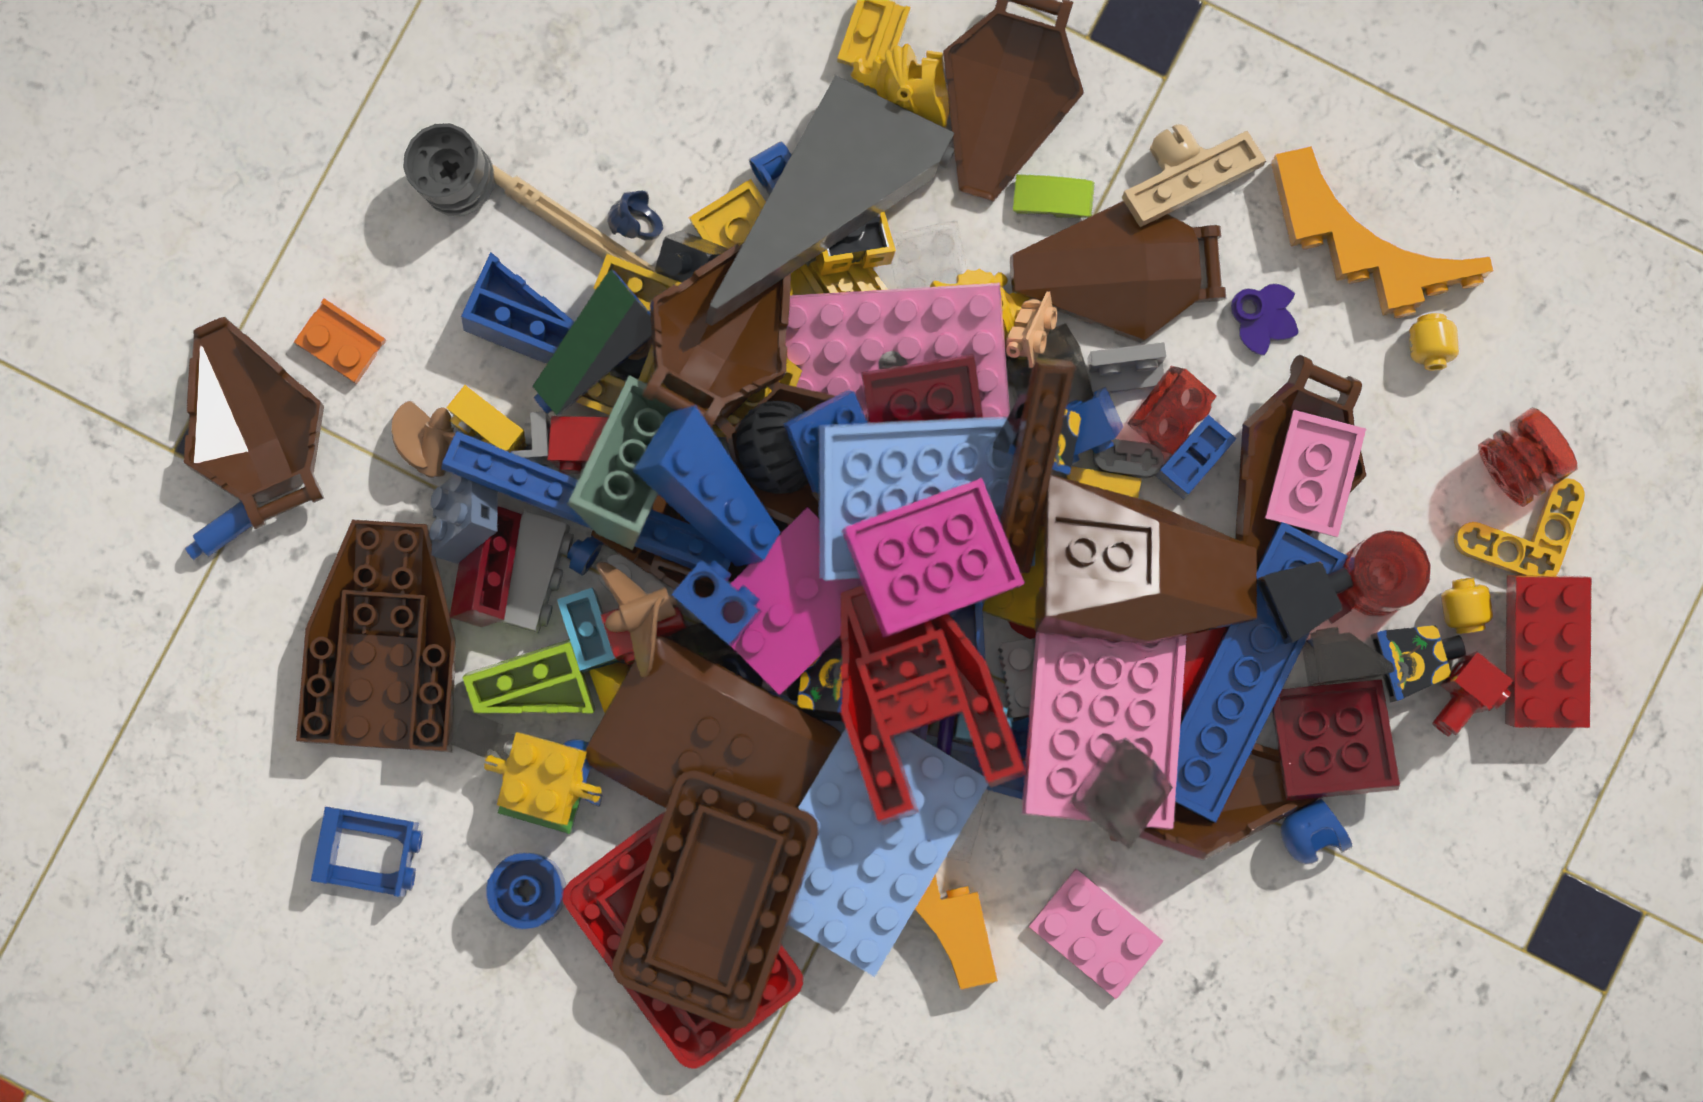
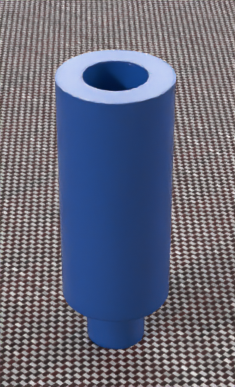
(220, 532)

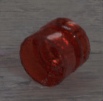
(1528, 456)
(1402, 565)

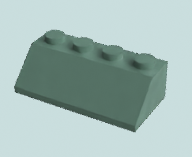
(609, 491)

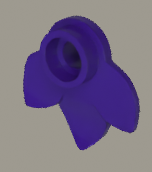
(1270, 317)

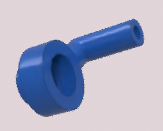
(584, 554)

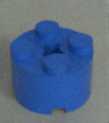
(512, 907)

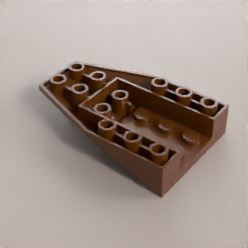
(1137, 569)
(380, 646)

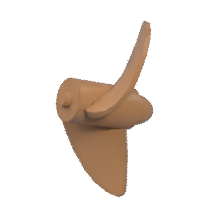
(422, 439)
(636, 613)

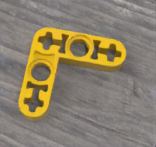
(1539, 544)

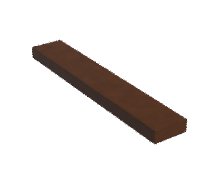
(1035, 457)

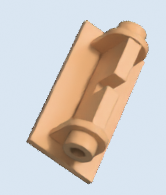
(1031, 329)

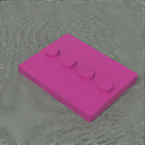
(932, 557)
(796, 605)

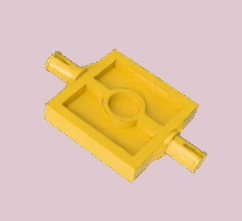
(542, 778)

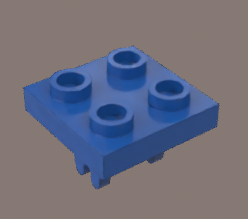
(805, 430)

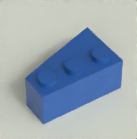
(513, 313)

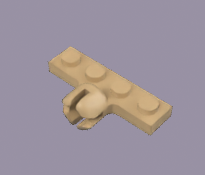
(1189, 172)

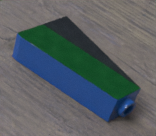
(600, 340)

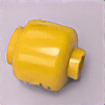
(1433, 341)
(1467, 606)

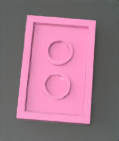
(1315, 473)
(1095, 933)

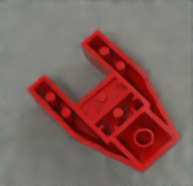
(908, 684)

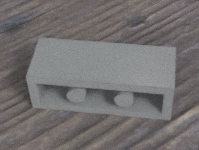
(536, 571)

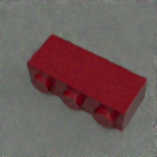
(486, 575)

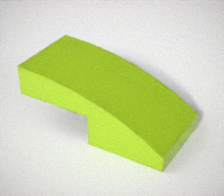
(1053, 195)

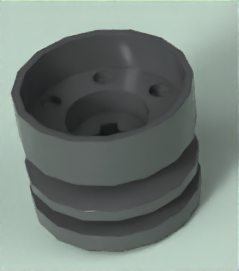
(436, 156)

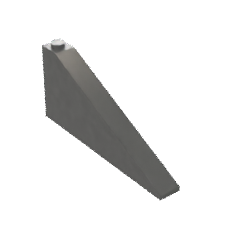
(843, 173)

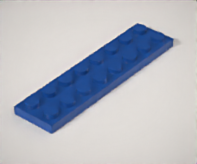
(1241, 686)

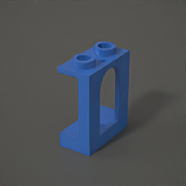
(325, 865)

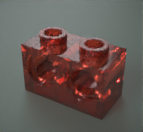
(1166, 403)

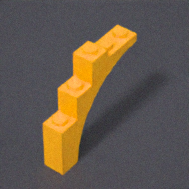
(1355, 252)
(961, 931)

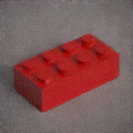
(1548, 651)

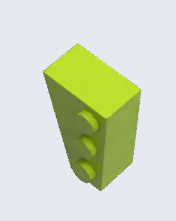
(531, 682)

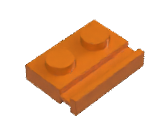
(340, 341)

